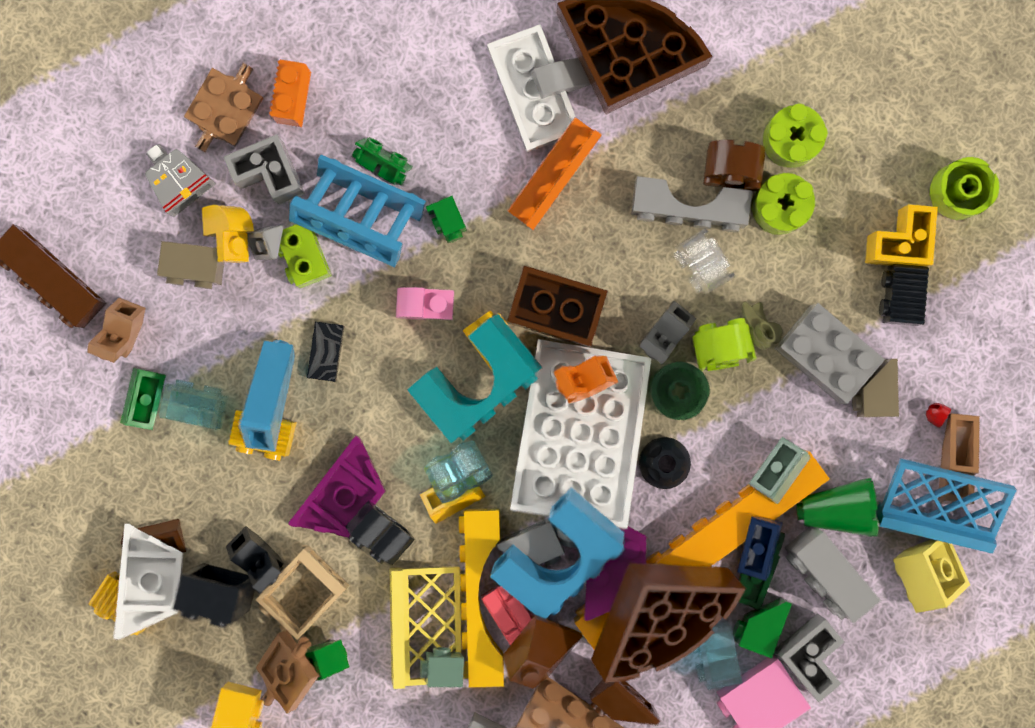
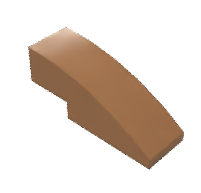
(960, 452)

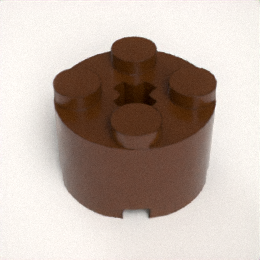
(734, 165)

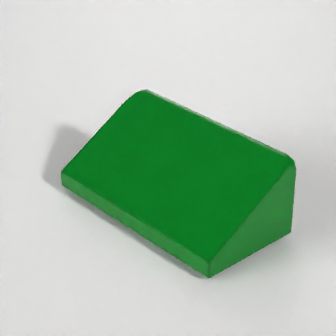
(142, 399)

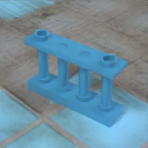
(350, 233)

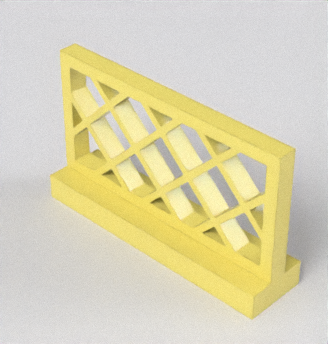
(400, 620)

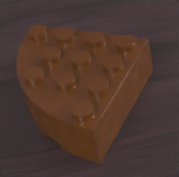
(630, 47)
(662, 617)

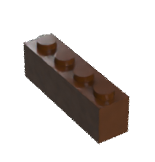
(49, 278)

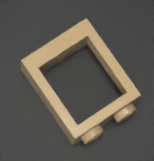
(331, 579)

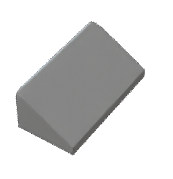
(265, 242)

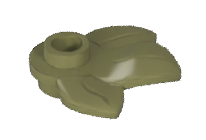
(761, 331)

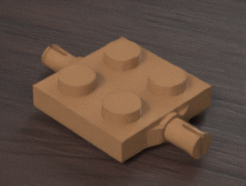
(223, 107)
(286, 671)

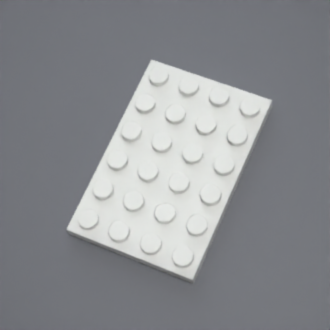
(581, 442)

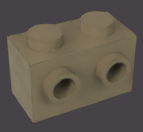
(190, 263)

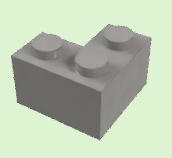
(268, 162)
(805, 655)

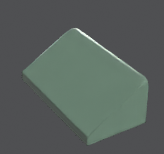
(780, 470)

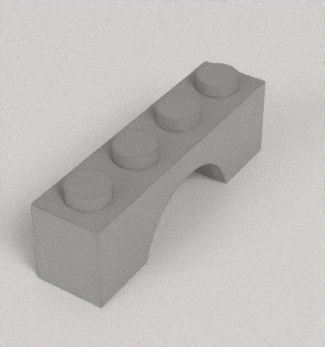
(655, 200)

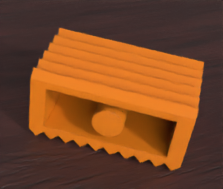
(290, 93)

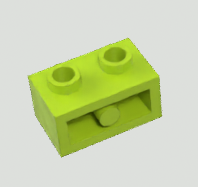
(303, 256)

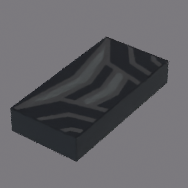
(325, 351)

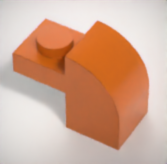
(585, 379)

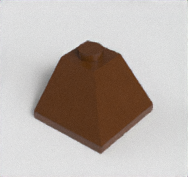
(538, 651)
(622, 703)

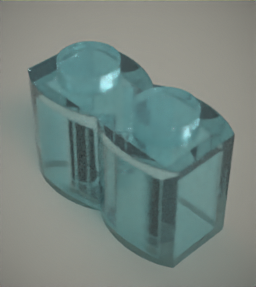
(457, 471)

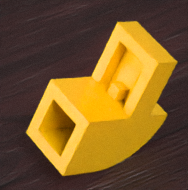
(230, 228)

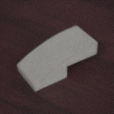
(560, 77)

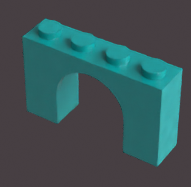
(511, 368)

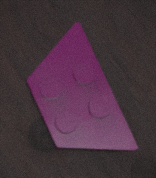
(341, 492)
(603, 588)

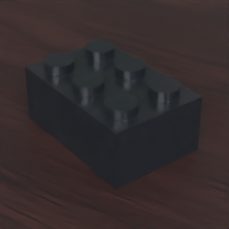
(213, 595)

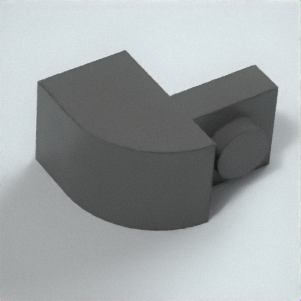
(667, 332)

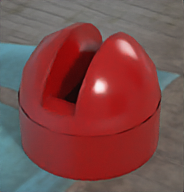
(937, 414)

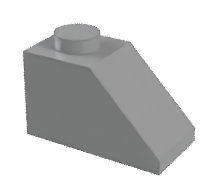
(536, 542)

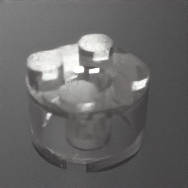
(704, 262)

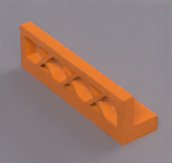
(554, 173)

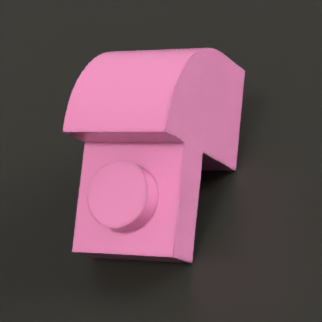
(424, 303)

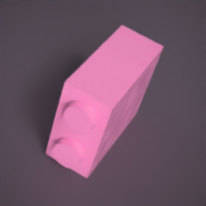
(763, 698)

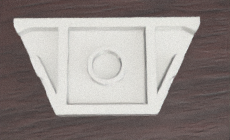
(146, 582)

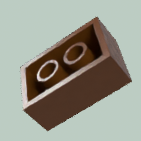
(557, 306)

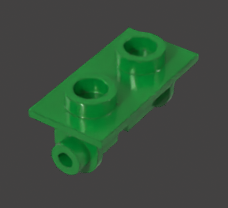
(373, 154)

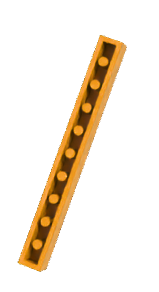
(720, 534)

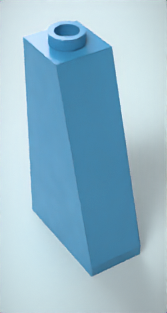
(267, 396)

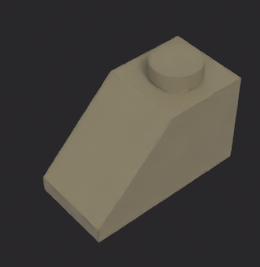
(879, 393)

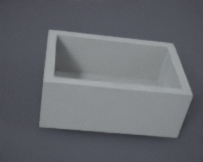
(829, 353)
(831, 575)

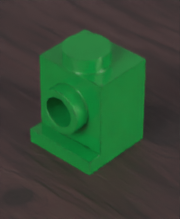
(447, 219)

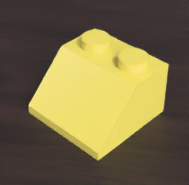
(931, 575)

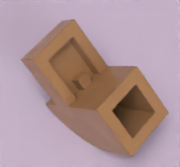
(119, 331)

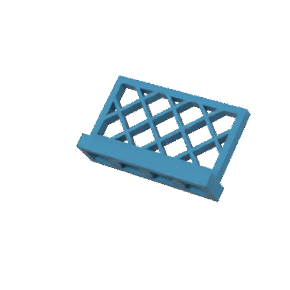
(932, 524)

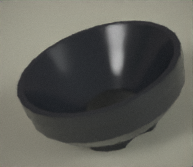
(649, 463)

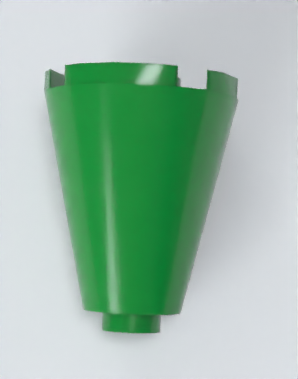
(842, 509)

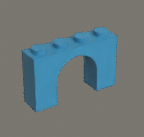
(545, 589)

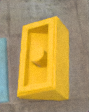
(439, 511)

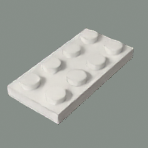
(537, 119)

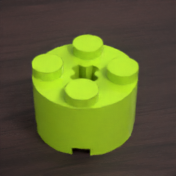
(810, 139)
(969, 175)
(796, 194)
(724, 345)

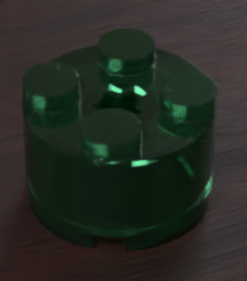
(691, 401)

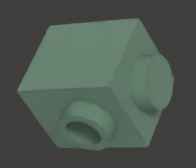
(442, 668)

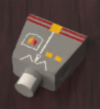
(176, 179)

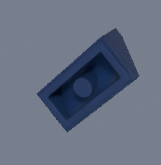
(760, 547)

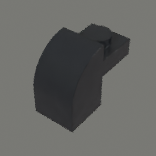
(255, 558)

